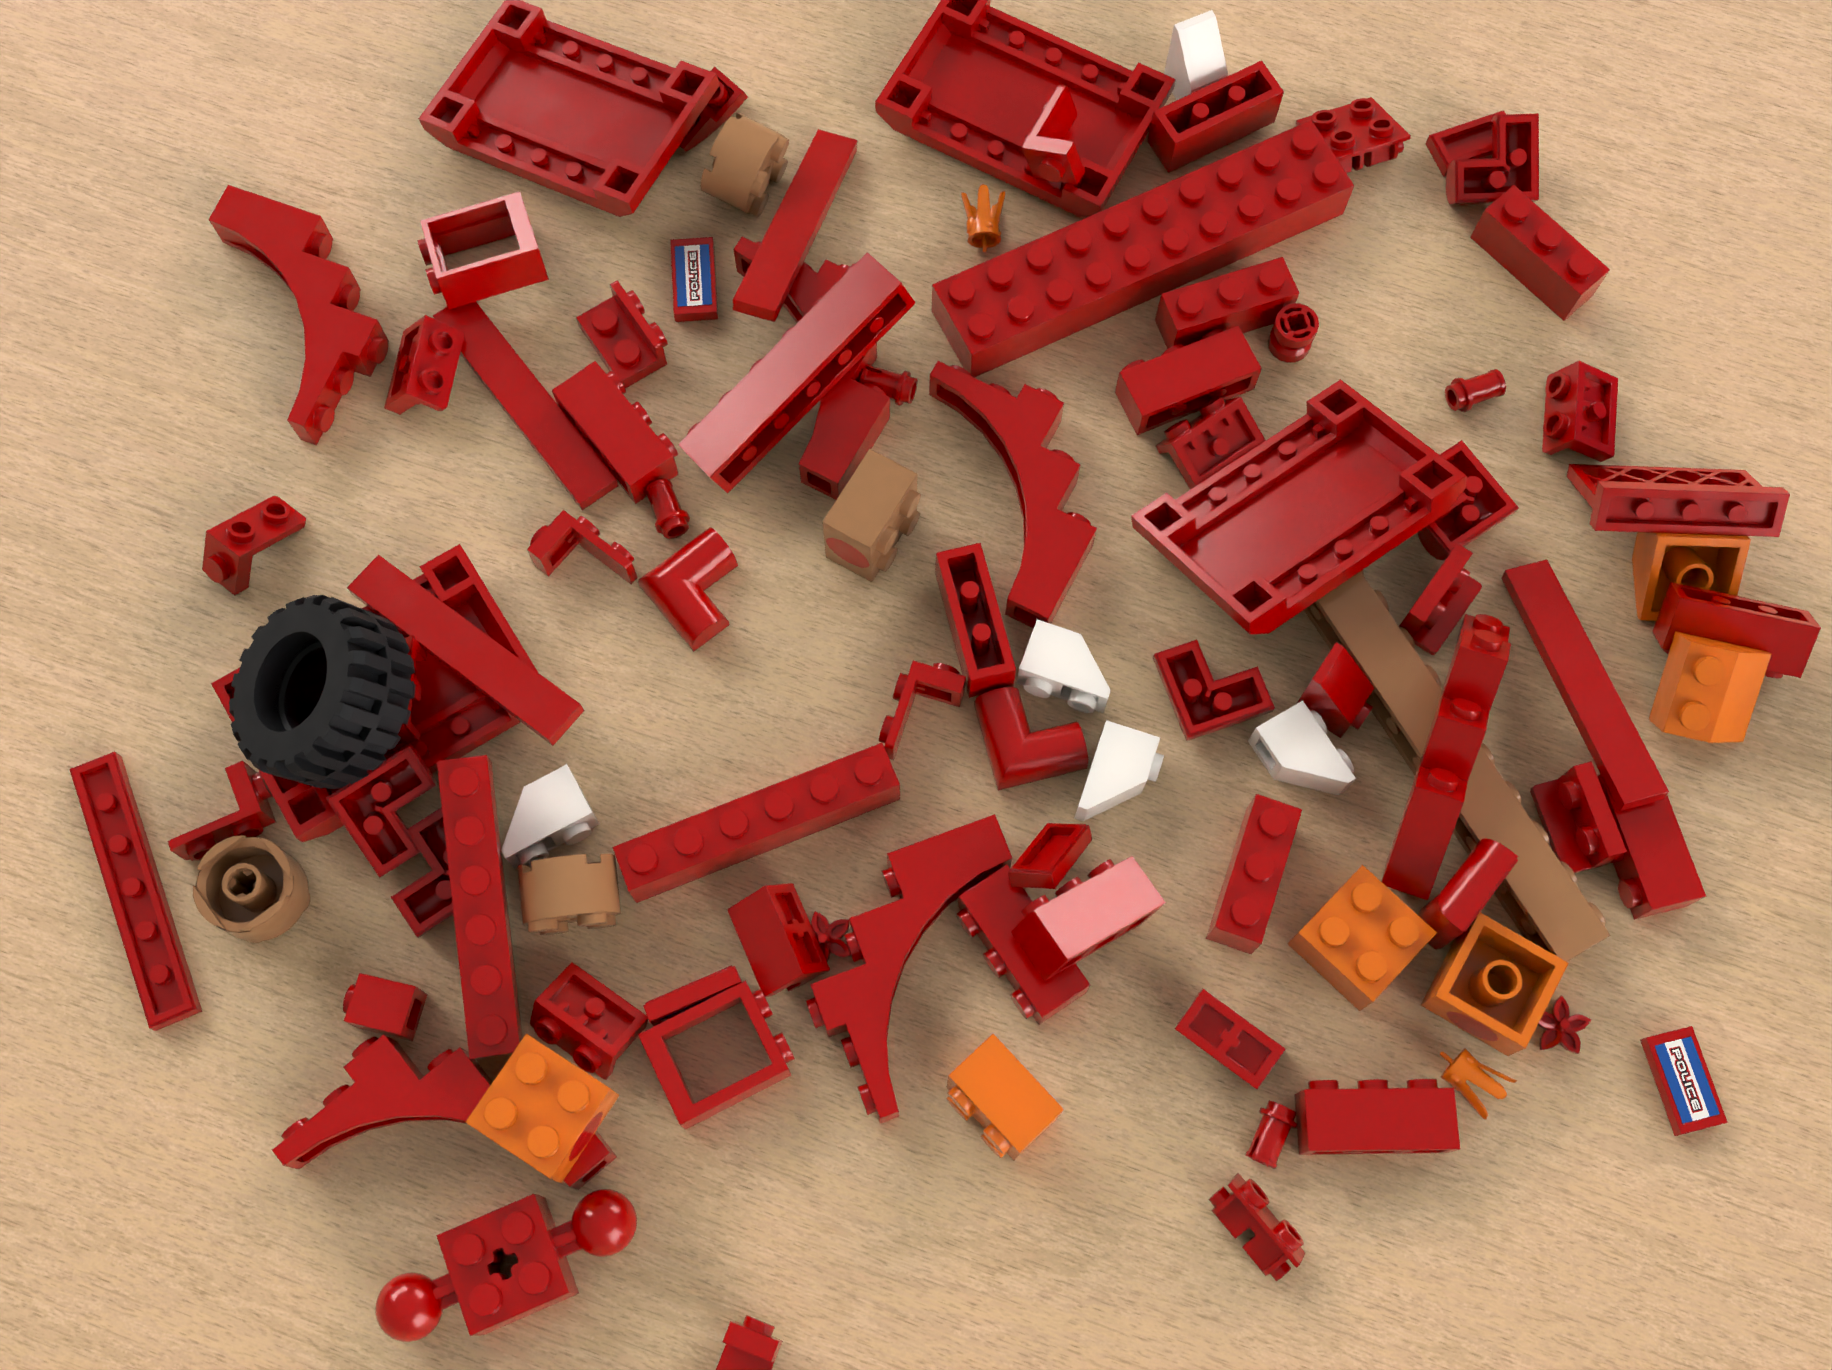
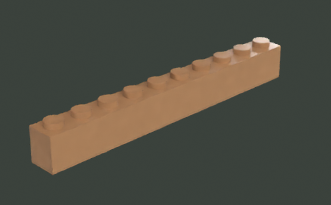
(1539, 889)

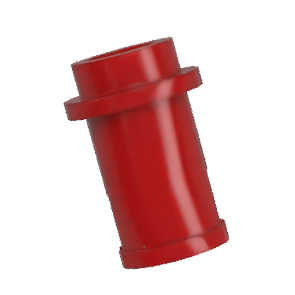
(895, 385)
(1465, 393)
(670, 517)
(1271, 1134)

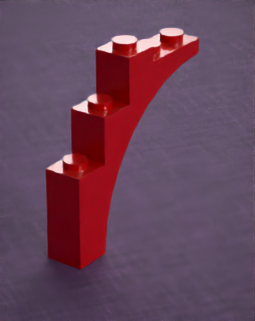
(326, 292)
(851, 412)
(1043, 480)
(1448, 756)
(860, 1000)
(394, 1092)

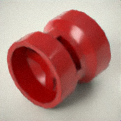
(1293, 332)

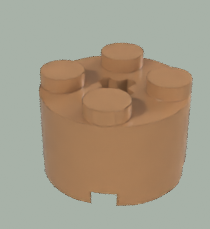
(745, 164)
(567, 892)
(228, 902)

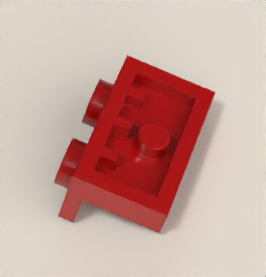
(624, 337)
(425, 366)
(1580, 411)
(1212, 439)
(1442, 602)
(1578, 819)
(586, 1020)

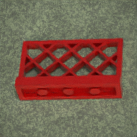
(1679, 500)

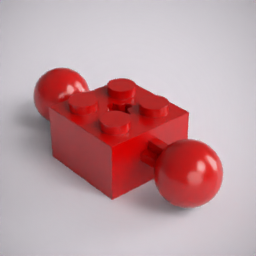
(414, 1303)

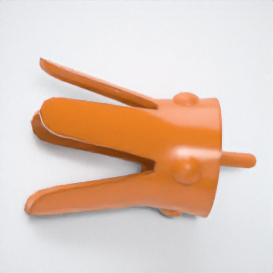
(984, 222)
(1466, 1068)

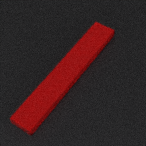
(795, 226)
(529, 405)
(466, 650)
(1584, 686)
(135, 891)

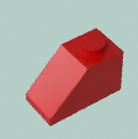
(1339, 692)

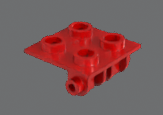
(1360, 133)

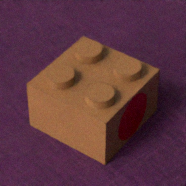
(872, 516)

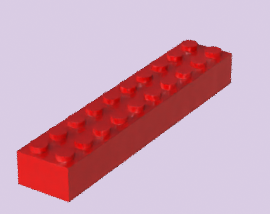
(1140, 248)

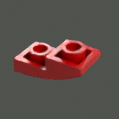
(718, 110)

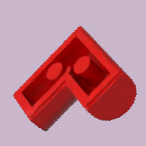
(1512, 163)
(1473, 513)
(680, 584)
(1208, 704)
(1023, 755)
(371, 807)
(1468, 891)
(429, 898)

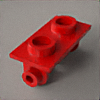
(1273, 1240)

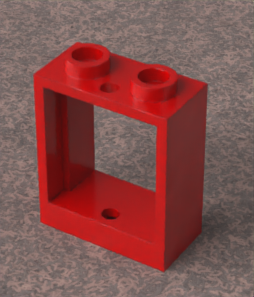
(472, 228)
(685, 1109)

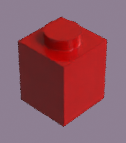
(384, 1006)

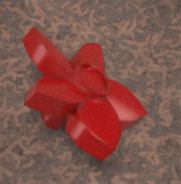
(830, 935)
(1562, 1027)

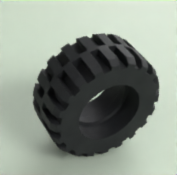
(364, 699)

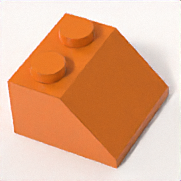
(1685, 559)
(1708, 689)

